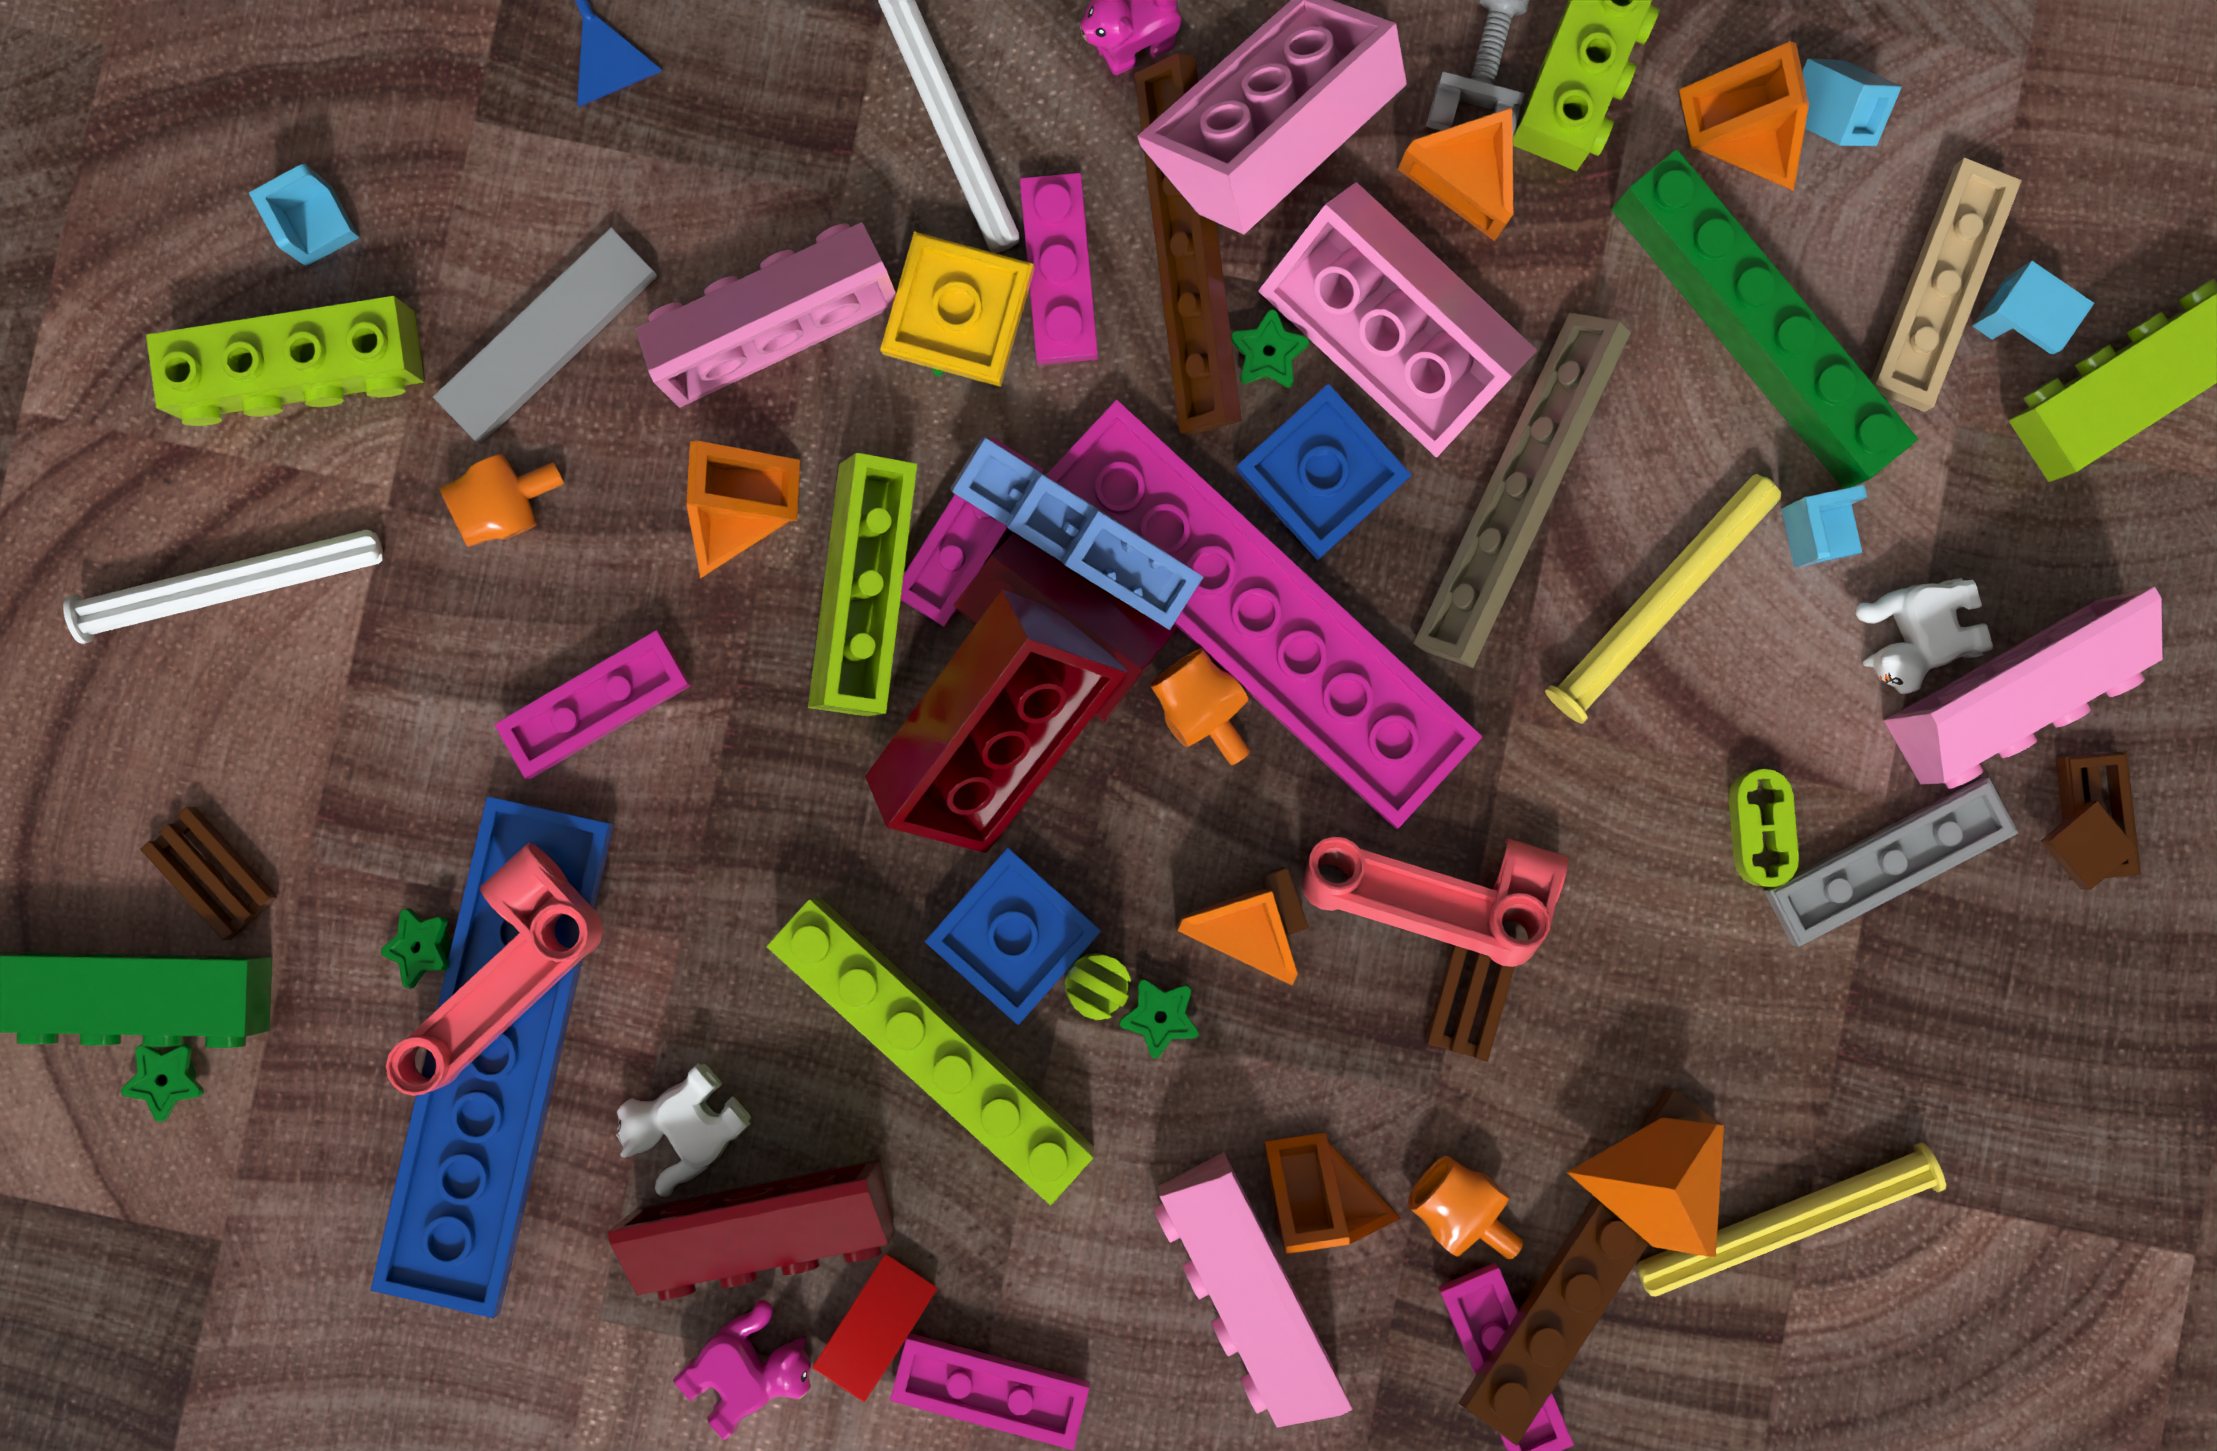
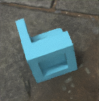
(1847, 102)
(304, 215)
(2036, 307)
(1823, 526)

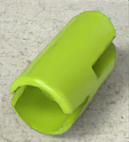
(1097, 985)

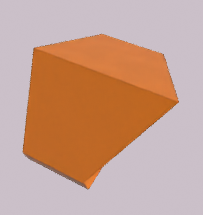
(1752, 114)
(1468, 170)
(737, 499)
(1245, 930)
(1662, 1183)
(1320, 1196)

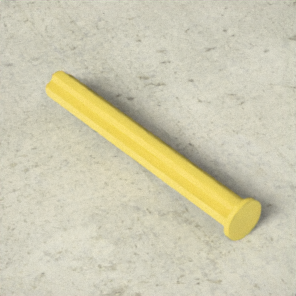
(1664, 597)
(1797, 1220)

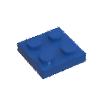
(1323, 472)
(1013, 936)

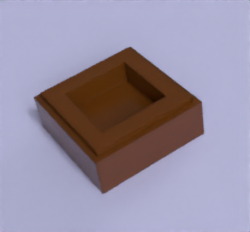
(2089, 845)
(1286, 900)

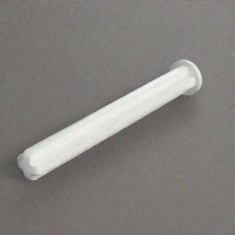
(951, 124)
(220, 584)

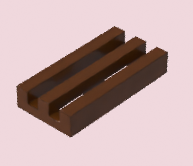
(2119, 792)
(173, 836)
(1493, 1010)

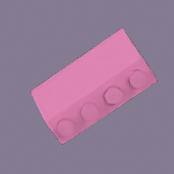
(1276, 109)
(766, 314)
(1396, 318)
(2030, 687)
(1252, 1295)

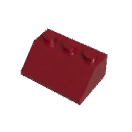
(1107, 620)

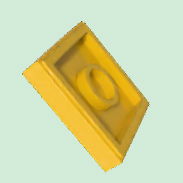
(957, 309)

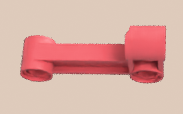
(532, 897)
(1443, 904)

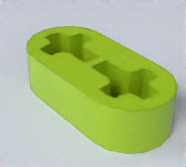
(1778, 828)

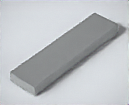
(545, 336)
(1891, 861)

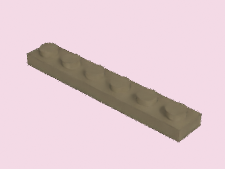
(1522, 488)

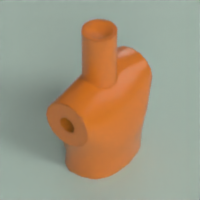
(494, 501)
(1200, 702)
(1462, 1208)

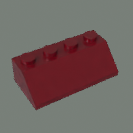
(992, 725)
(755, 1229)

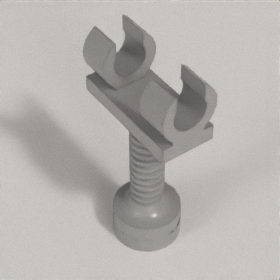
(1481, 88)

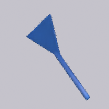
(607, 59)

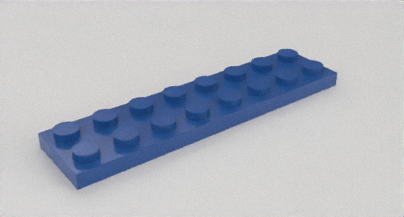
(480, 1136)

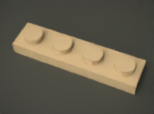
(1944, 284)

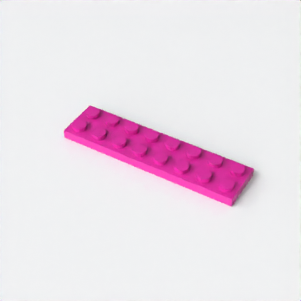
(1274, 623)

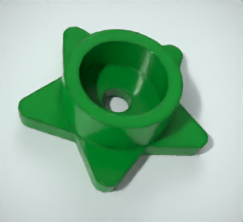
(1275, 367)
(433, 951)
(1156, 1034)
(180, 1074)

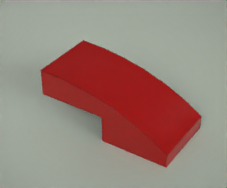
(874, 1328)

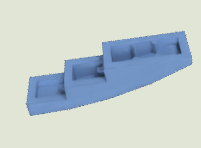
(1076, 533)

